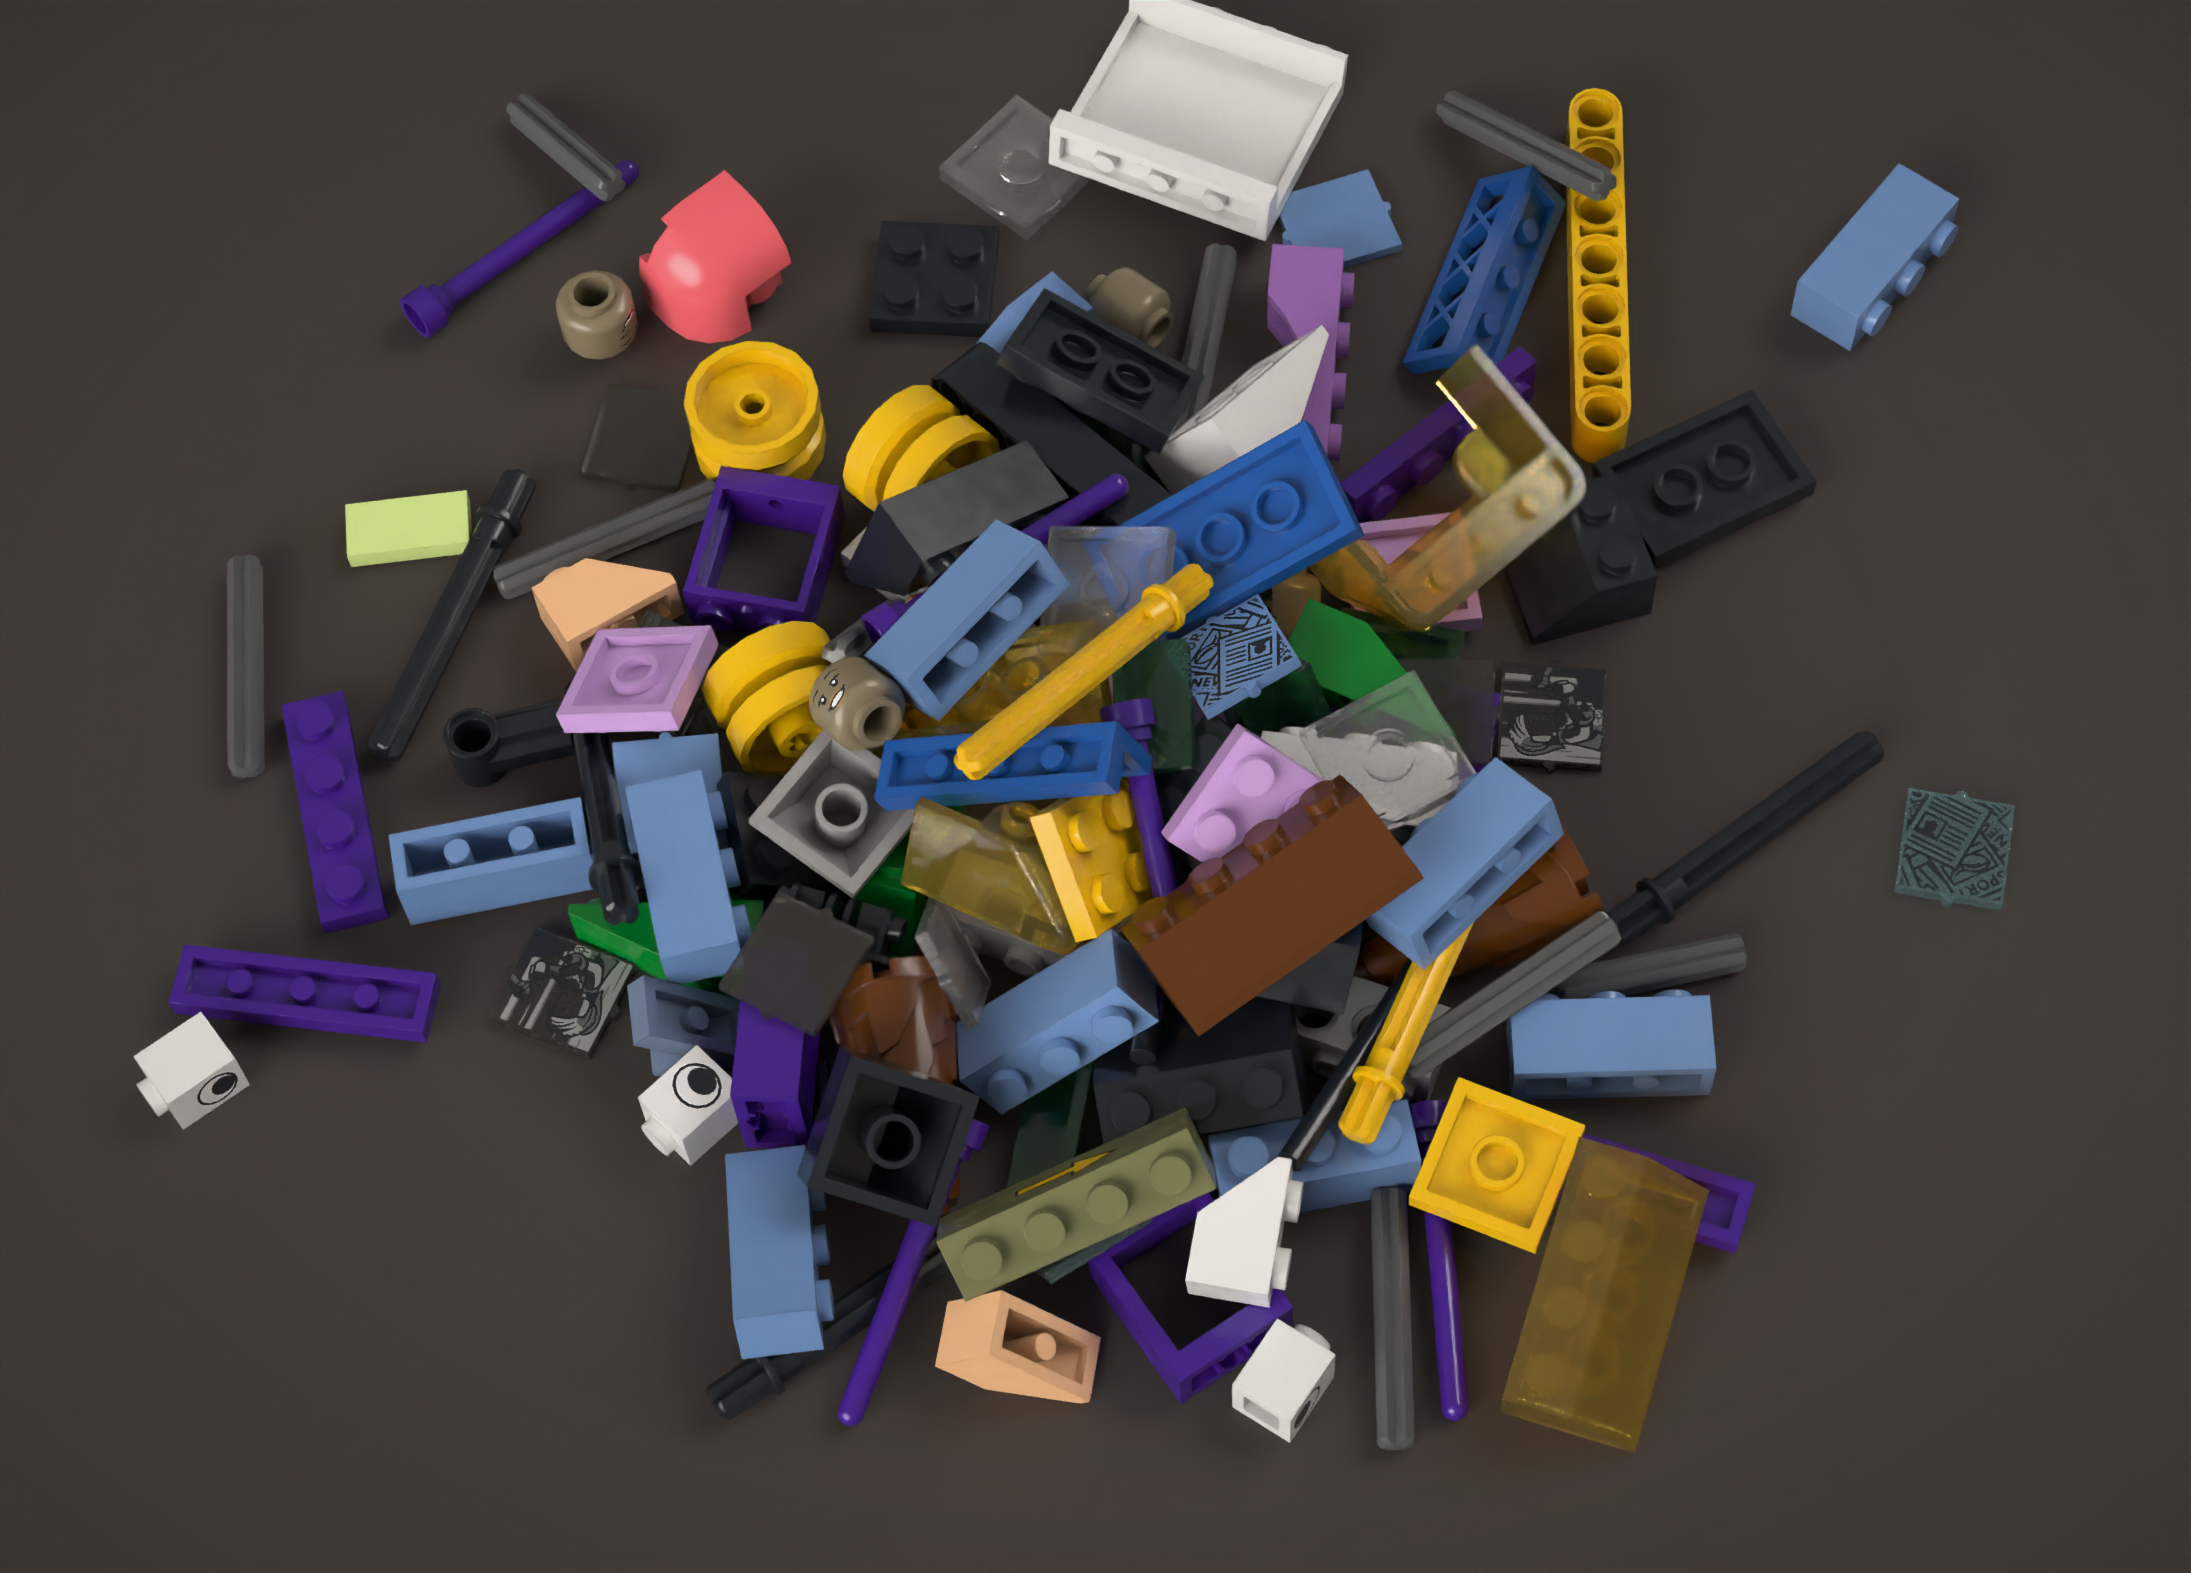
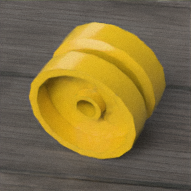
(755, 412)
(910, 443)
(763, 695)

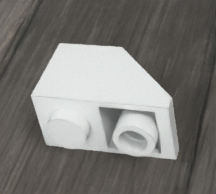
(1240, 1238)

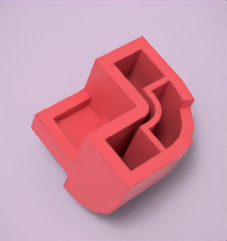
(713, 263)

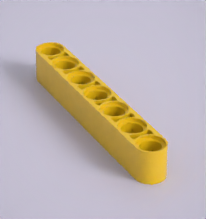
(1597, 132)

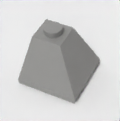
(830, 816)

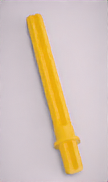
(1159, 611)
(1382, 1075)

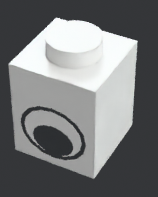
(189, 1072)
(689, 1107)
(1284, 1378)

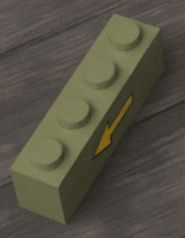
(1075, 1204)

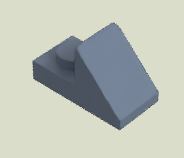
(677, 1018)

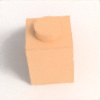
(601, 596)
(1017, 1349)

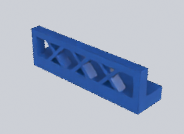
(1495, 275)
(1049, 766)

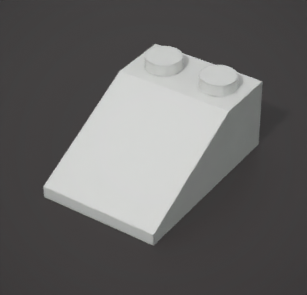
(1243, 415)

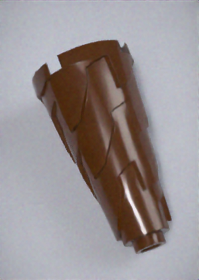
(1520, 922)
(902, 1020)

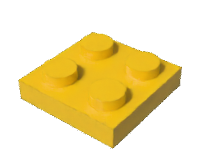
(1094, 859)
(1496, 1165)

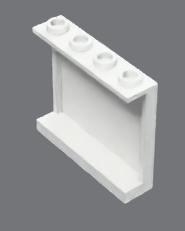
(1201, 113)

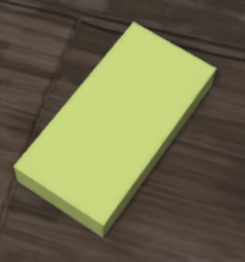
(408, 528)

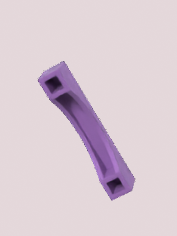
(1308, 292)

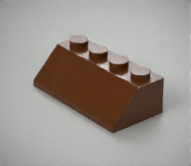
(1270, 903)

